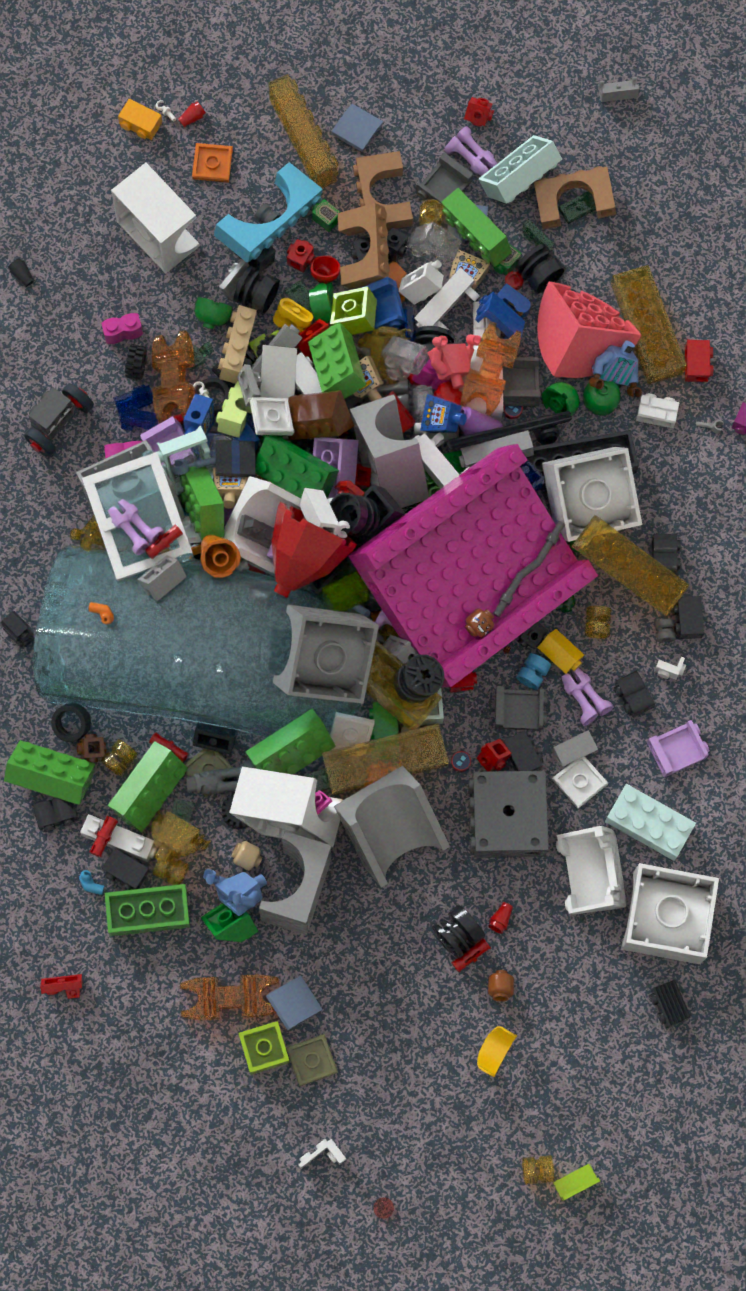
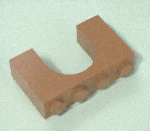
(377, 167)
(550, 190)
(375, 264)

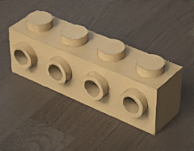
(238, 342)

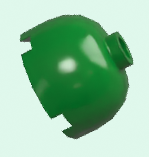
(212, 312)
(561, 398)
(603, 400)

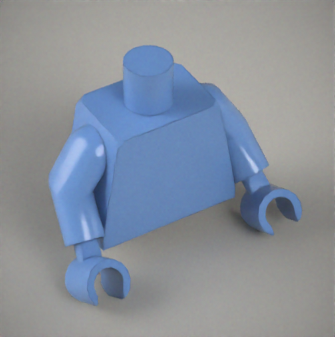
(238, 891)

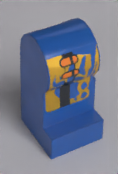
(515, 300)

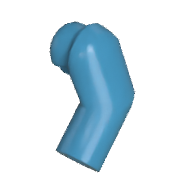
(88, 883)

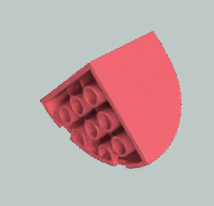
(577, 330)

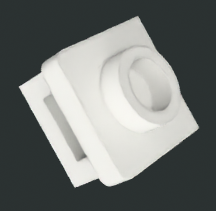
(668, 670)

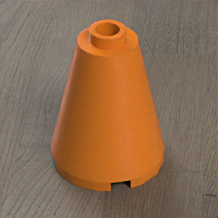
(219, 556)

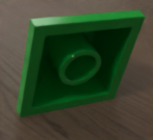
(229, 926)

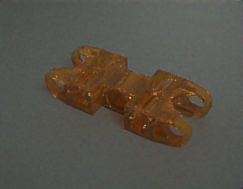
(171, 364)
(486, 381)
(229, 997)

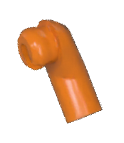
(104, 612)

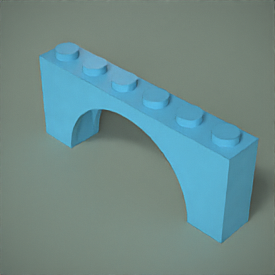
(250, 239)

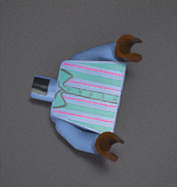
(617, 366)

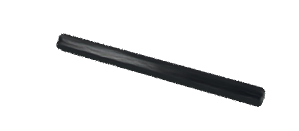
(500, 432)

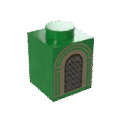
(325, 215)
(509, 263)

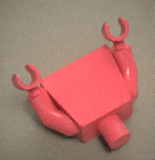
(452, 360)

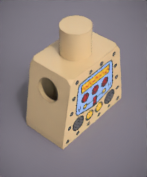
(471, 265)
(372, 380)
(229, 488)

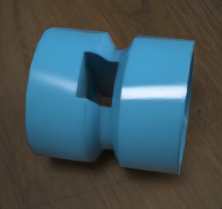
(533, 671)

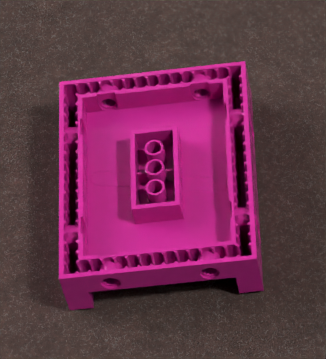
(461, 556)

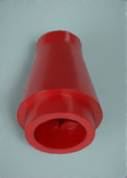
(192, 113)
(500, 919)

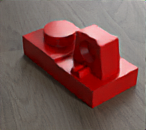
(348, 487)
(70, 984)

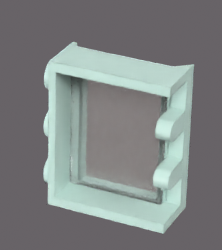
(186, 447)

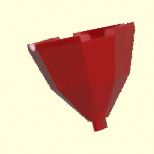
(303, 550)

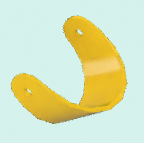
(494, 1050)

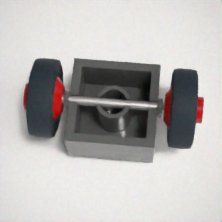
(52, 414)

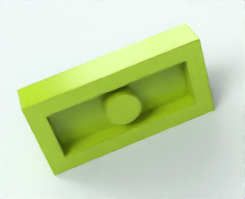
(576, 1182)

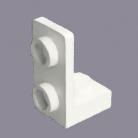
(334, 1153)

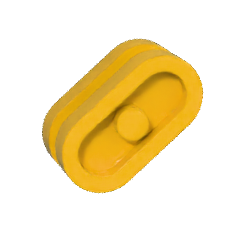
(292, 313)

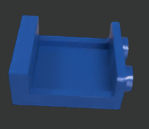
(389, 306)
(499, 312)

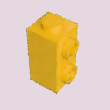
(561, 651)

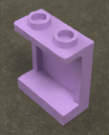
(163, 432)
(678, 748)

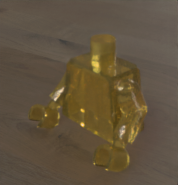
(377, 342)
(90, 529)
(175, 837)

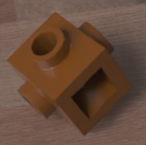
(97, 744)

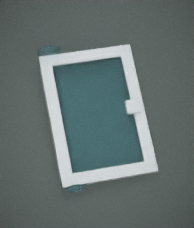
(145, 486)

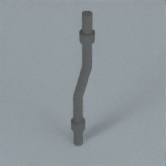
(506, 598)

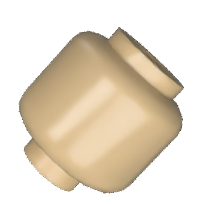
(246, 855)

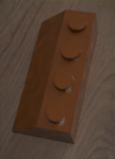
(319, 415)

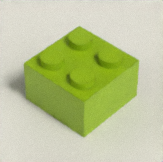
(354, 310)
(264, 1048)

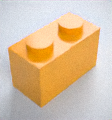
(139, 119)

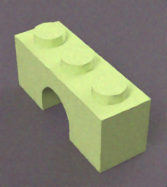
(234, 413)

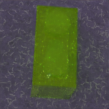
(345, 593)

